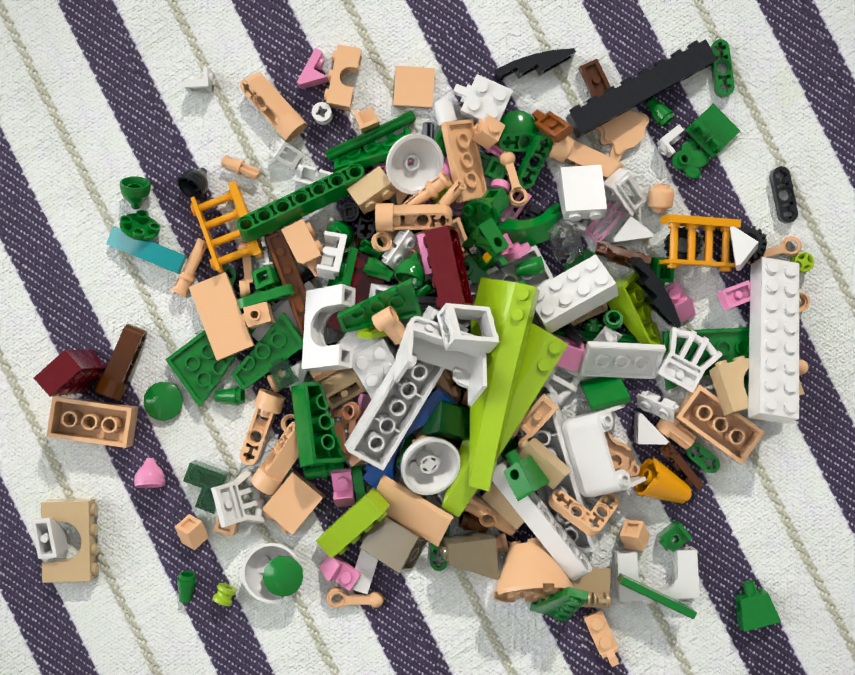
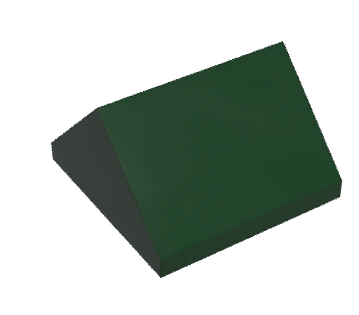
(448, 422)

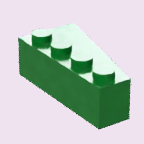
(314, 427)

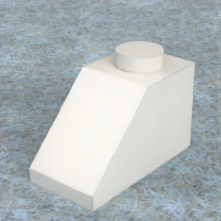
(49, 538)

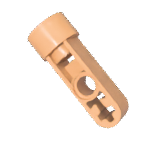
(273, 106)
(581, 155)
(389, 217)
(267, 406)
(278, 463)

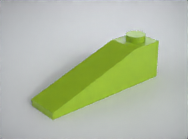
(634, 310)

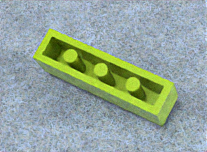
(353, 522)

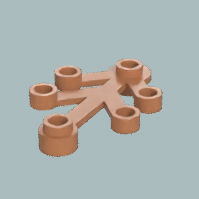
(348, 419)

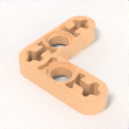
(586, 517)

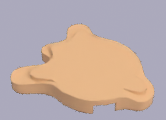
(623, 132)
(622, 456)

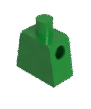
(524, 475)
(755, 608)

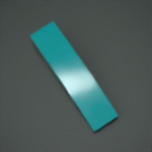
(147, 251)

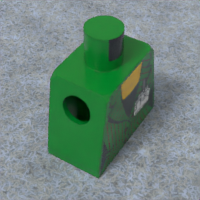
(487, 245)

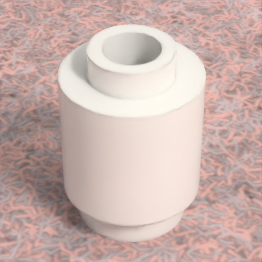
(444, 111)

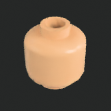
(660, 197)

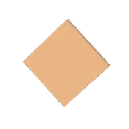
(414, 87)

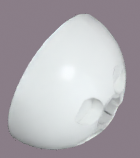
(430, 465)
(254, 568)

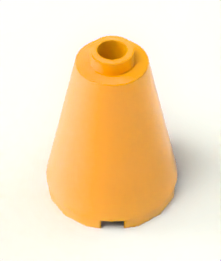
(661, 483)

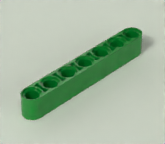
(293, 205)

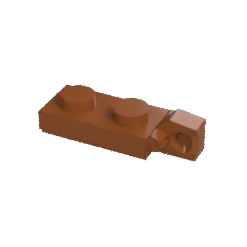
(552, 125)

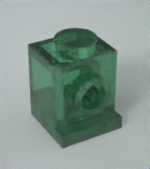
(290, 376)

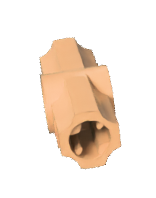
(488, 516)

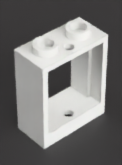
(451, 332)

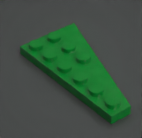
(729, 341)
(198, 367)

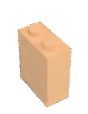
(293, 502)

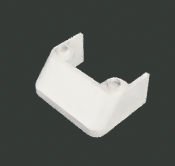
(425, 343)
(591, 454)

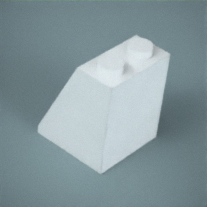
(582, 192)

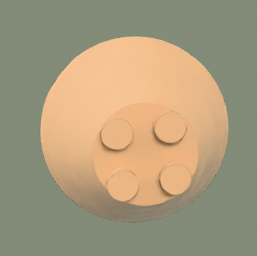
(529, 573)

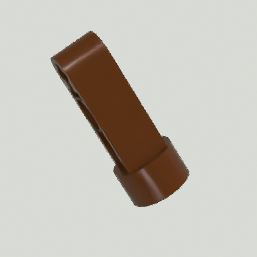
(121, 363)

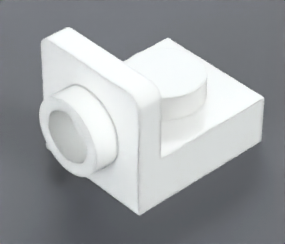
(197, 84)
(671, 137)
(286, 153)

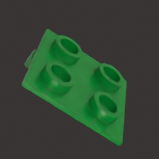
(712, 130)

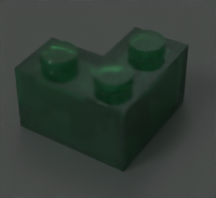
(206, 477)

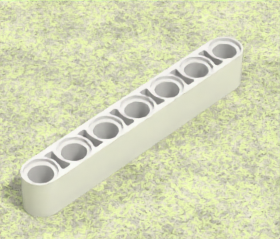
(545, 527)

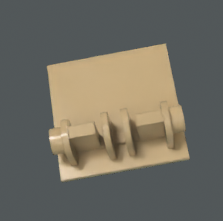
(598, 585)

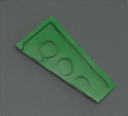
(372, 153)
(399, 297)
(279, 342)
(562, 604)

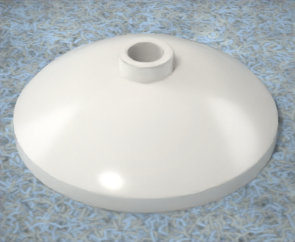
(425, 164)

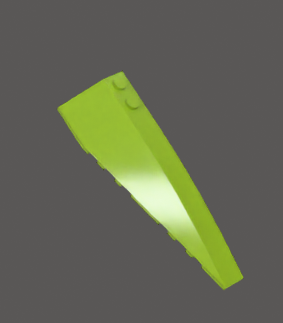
(513, 313)
(539, 360)

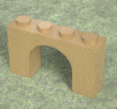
(729, 384)
(550, 465)
(81, 515)

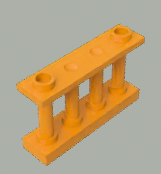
(236, 196)
(709, 225)

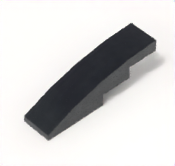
(541, 62)
(657, 296)

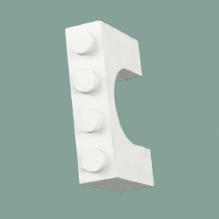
(319, 306)
(682, 584)

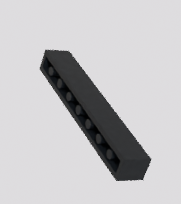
(641, 88)

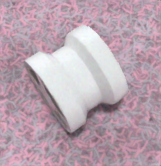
(323, 117)

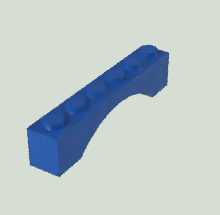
(373, 473)

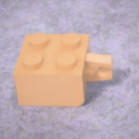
(303, 244)

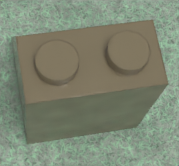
(393, 544)
(471, 552)

